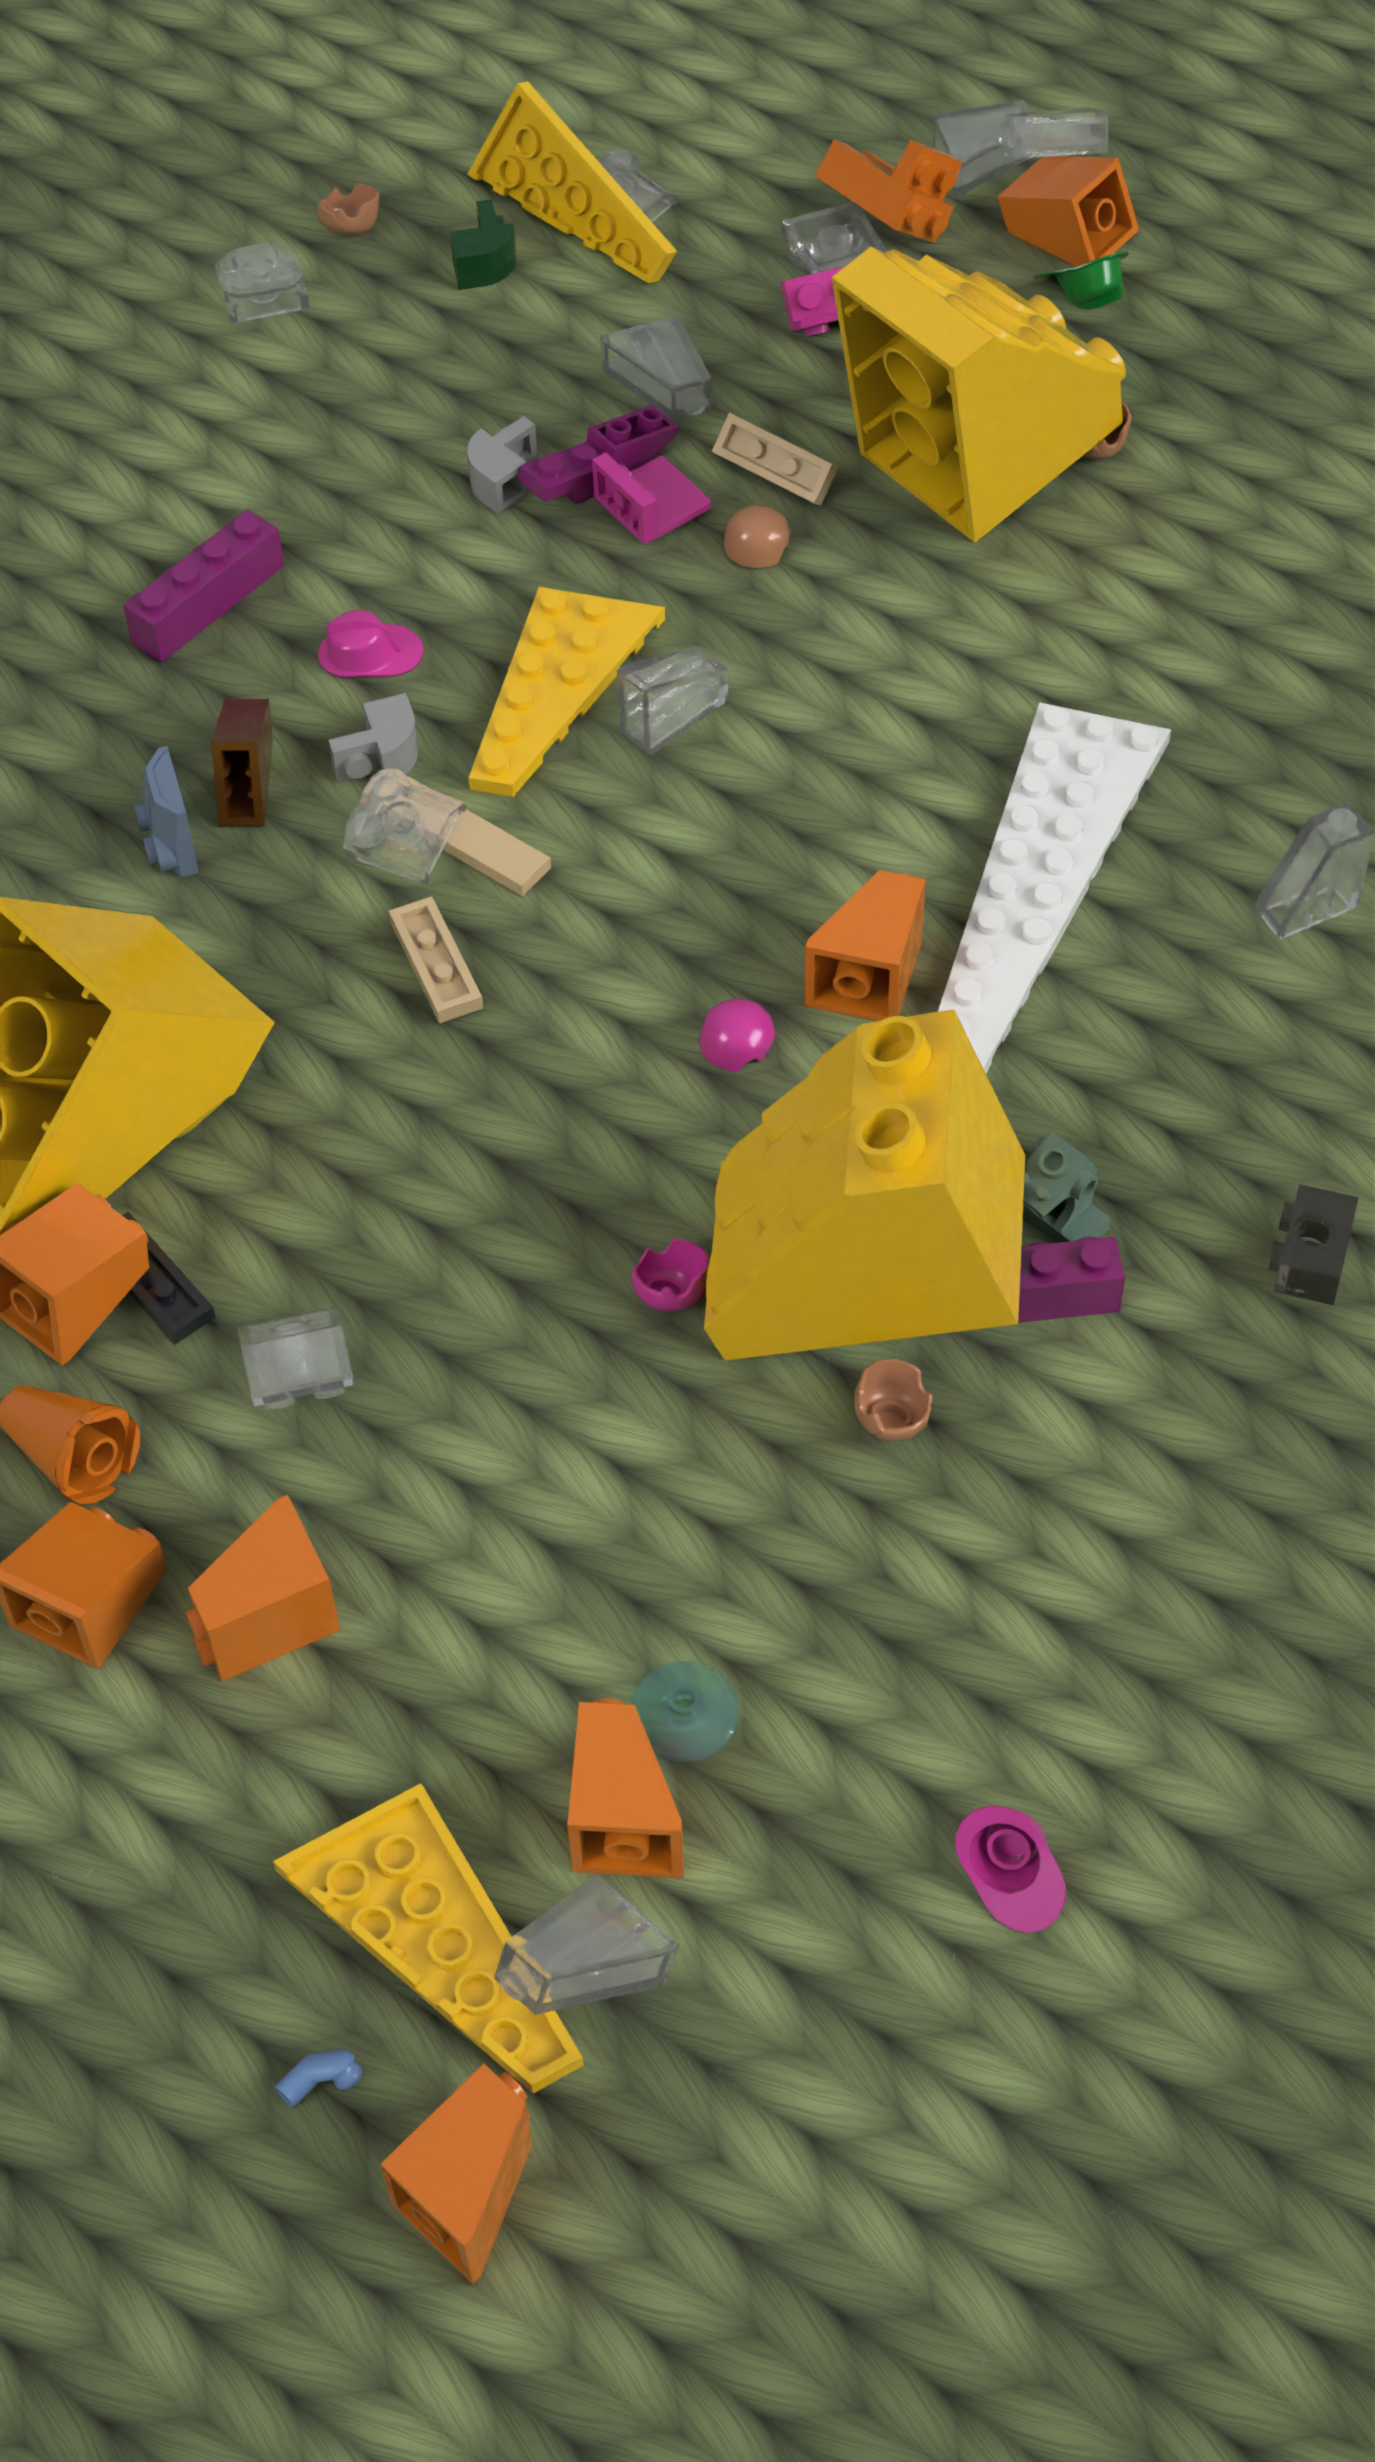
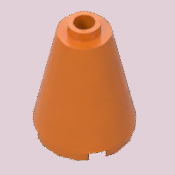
(72, 1439)

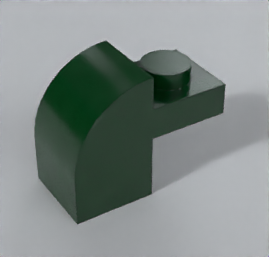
(486, 252)

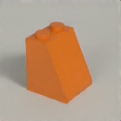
(1071, 207)
(867, 949)
(68, 1270)
(80, 1582)
(262, 1596)
(619, 1798)
(463, 2168)

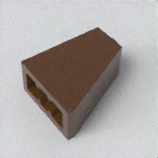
(242, 761)

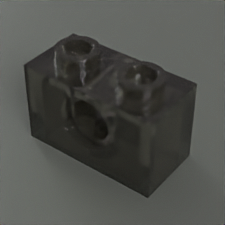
(1306, 1268)

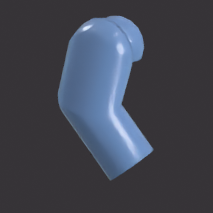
(316, 2068)

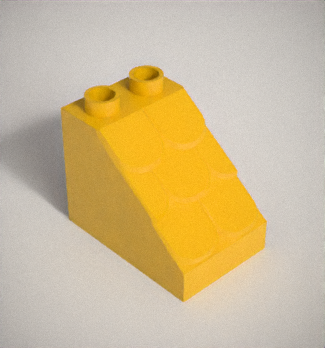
(968, 385)
(106, 1048)
(870, 1201)

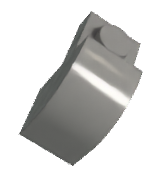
(497, 461)
(385, 744)

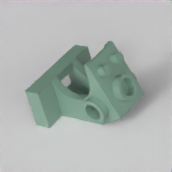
(1065, 1176)

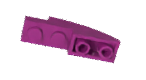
(627, 439)

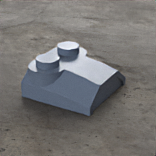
(165, 818)

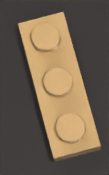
(775, 458)
(436, 959)

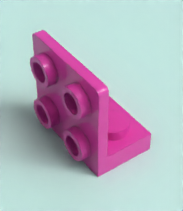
(647, 498)

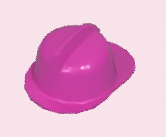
(365, 646)
(1011, 1867)

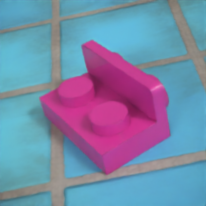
(811, 302)

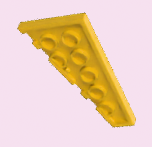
(562, 183)
(557, 672)
(421, 1911)

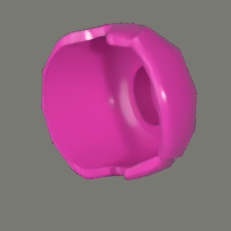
(736, 1034)
(672, 1277)

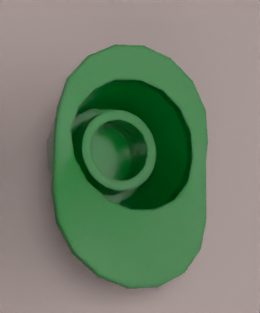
(1092, 283)

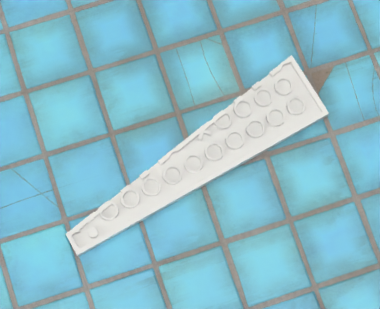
(1058, 821)

